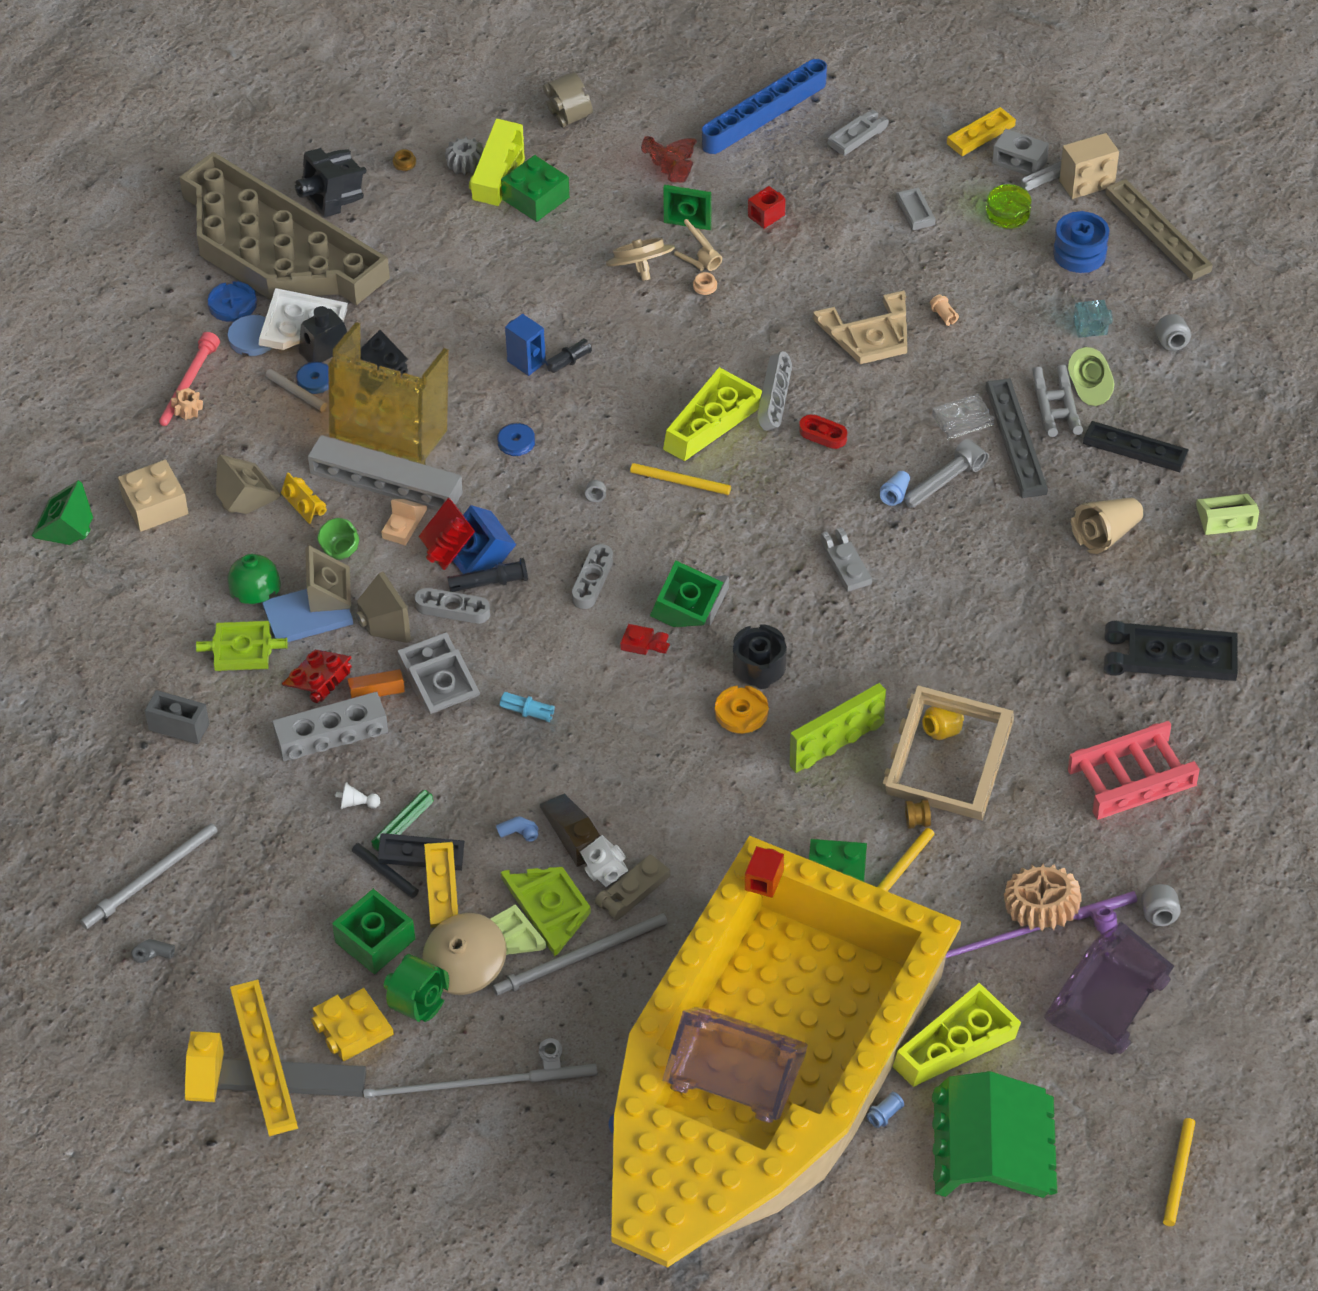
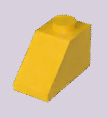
(203, 1066)

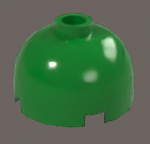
(253, 579)

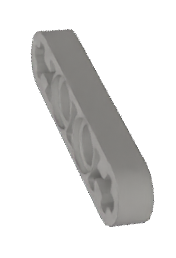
(774, 391)

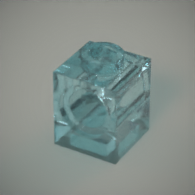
(1092, 318)

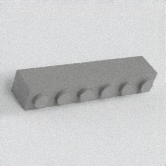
(383, 473)

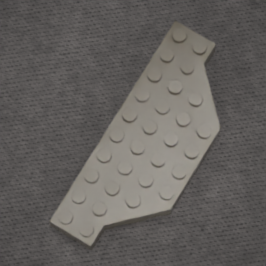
(273, 239)

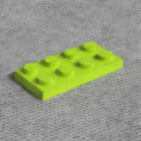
(837, 728)

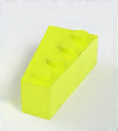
(711, 413)
(956, 1036)

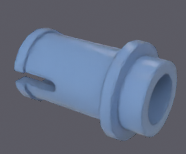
(880, 1114)

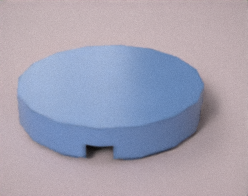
(245, 334)

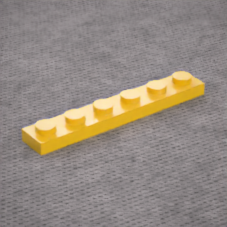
(263, 1058)

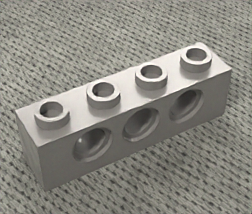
(330, 726)

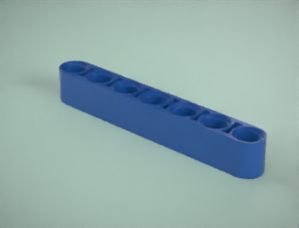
(764, 106)

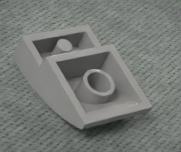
(437, 673)

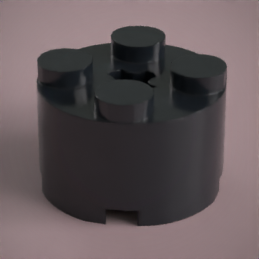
(759, 655)

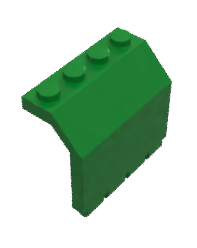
(993, 1133)

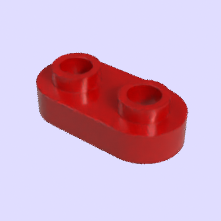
(823, 431)

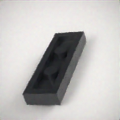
(410, 850)

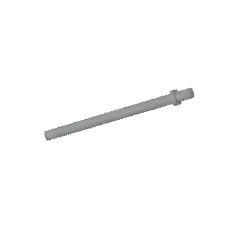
(513, 982)

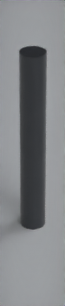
(385, 870)

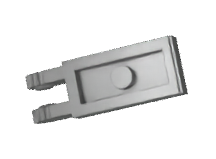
(857, 132)
(846, 561)

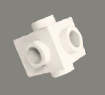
(604, 861)

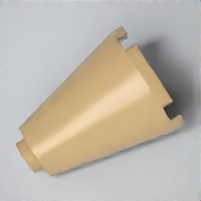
(1105, 522)

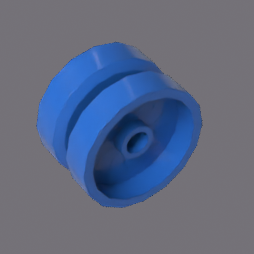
(1081, 242)

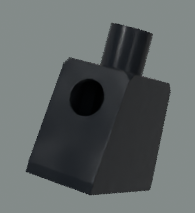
(321, 335)

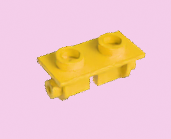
(301, 498)

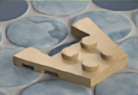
(872, 337)

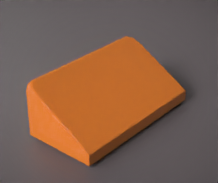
(384, 683)

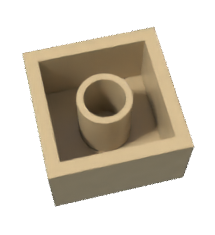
(1088, 165)
(153, 495)

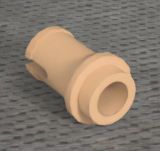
(945, 311)

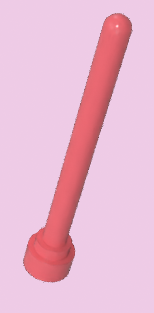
(207, 344)

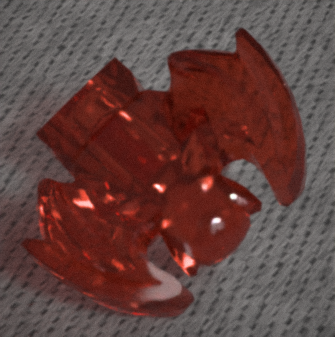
(672, 158)

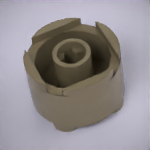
(567, 99)

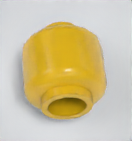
(942, 723)

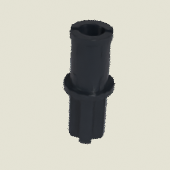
(568, 356)

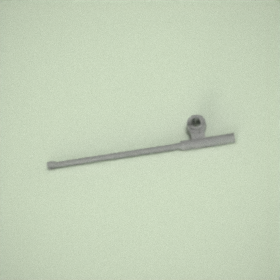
(551, 1071)

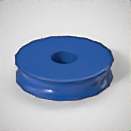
(310, 370)
(519, 447)

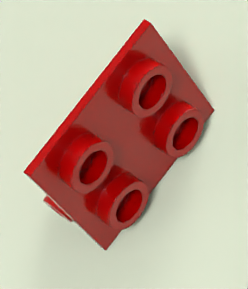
(446, 534)
(319, 673)

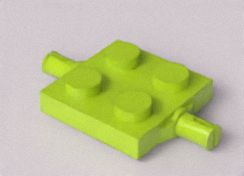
(242, 645)

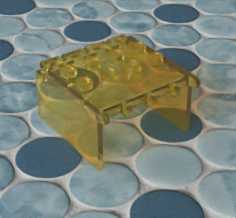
(382, 408)

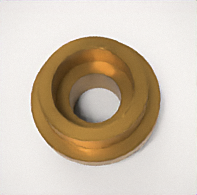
(404, 160)

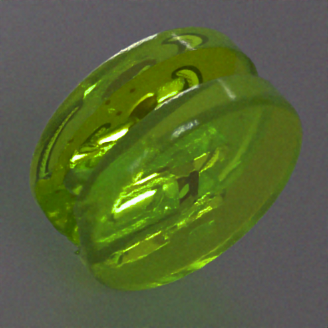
(1008, 206)

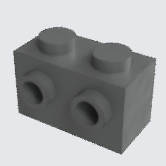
(177, 717)

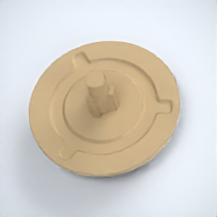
(638, 253)

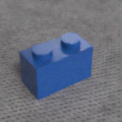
(525, 344)

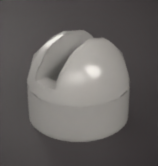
(600, 491)

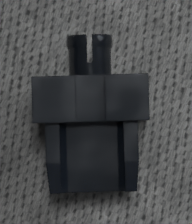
(330, 180)

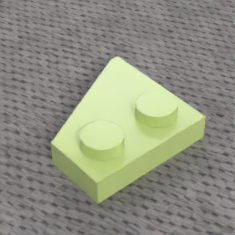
(518, 932)

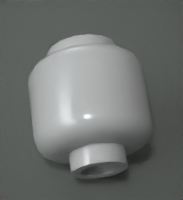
(1173, 332)
(1160, 905)

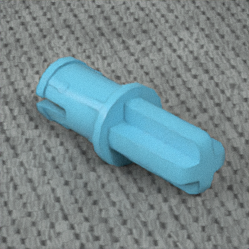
(527, 706)

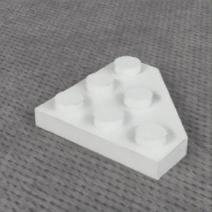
(287, 313)

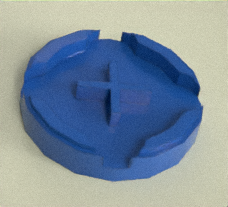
(232, 301)

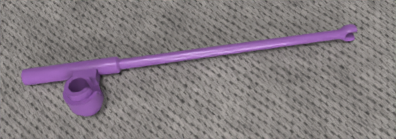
(1100, 912)

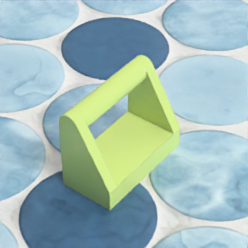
(1230, 518)

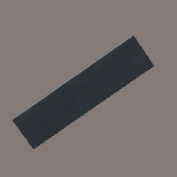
(1135, 446)

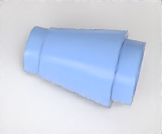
(895, 488)

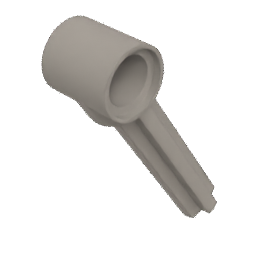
(967, 457)

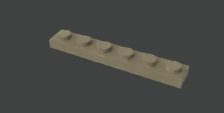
(1159, 229)

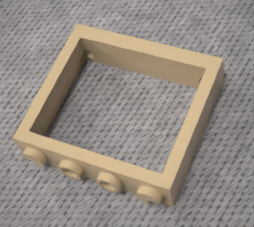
(961, 705)

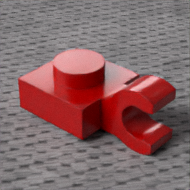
(641, 639)

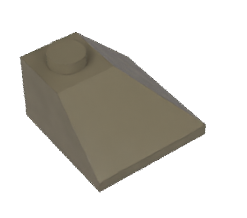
(242, 485)
(383, 611)

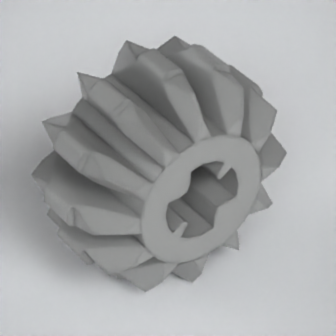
(463, 155)

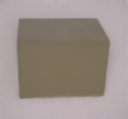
(326, 582)

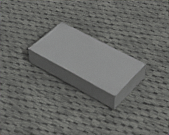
(915, 208)

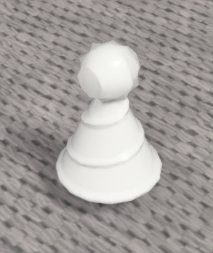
(353, 797)

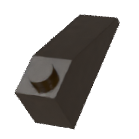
(570, 825)

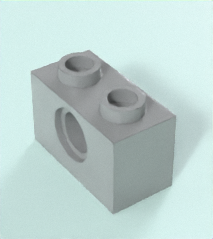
(1020, 152)

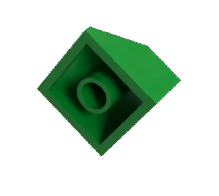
(686, 597)

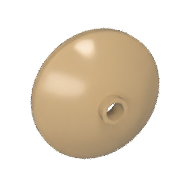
(477, 959)

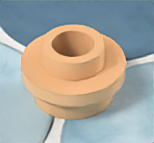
(705, 283)

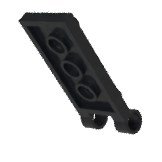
(1182, 651)

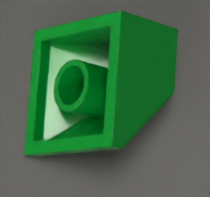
(687, 204)
(65, 516)

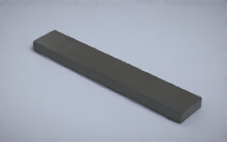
(1016, 438)
(299, 1077)

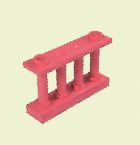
(1130, 792)

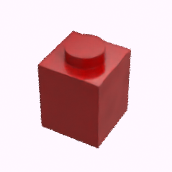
(764, 871)

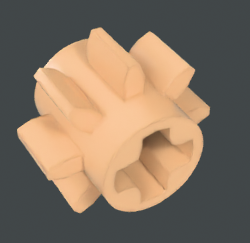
(186, 403)

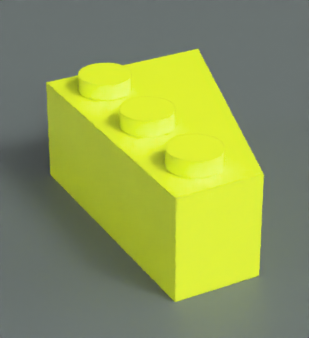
(500, 156)

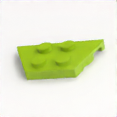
(550, 903)

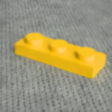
(980, 131)
(440, 882)

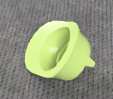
(1091, 376)

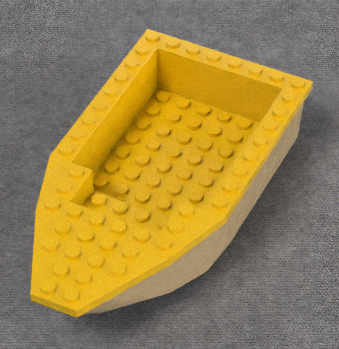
(812, 963)

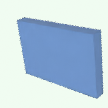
(292, 618)

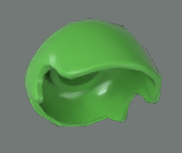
(338, 538)

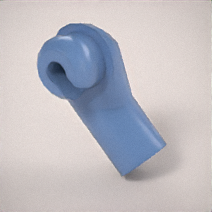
(520, 825)

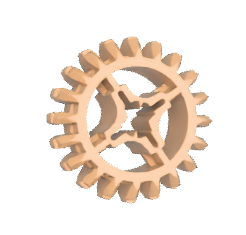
(1059, 900)

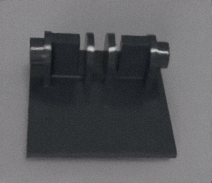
(384, 353)

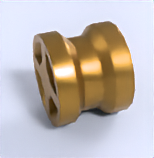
(917, 814)

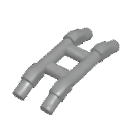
(1064, 394)

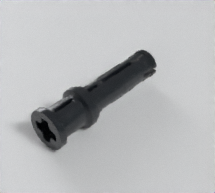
(500, 574)

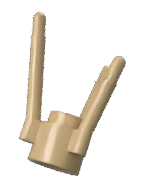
(707, 256)

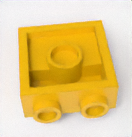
(351, 1024)

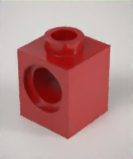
(766, 207)

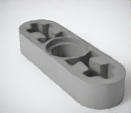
(594, 586)
(471, 602)

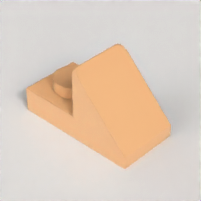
(403, 520)

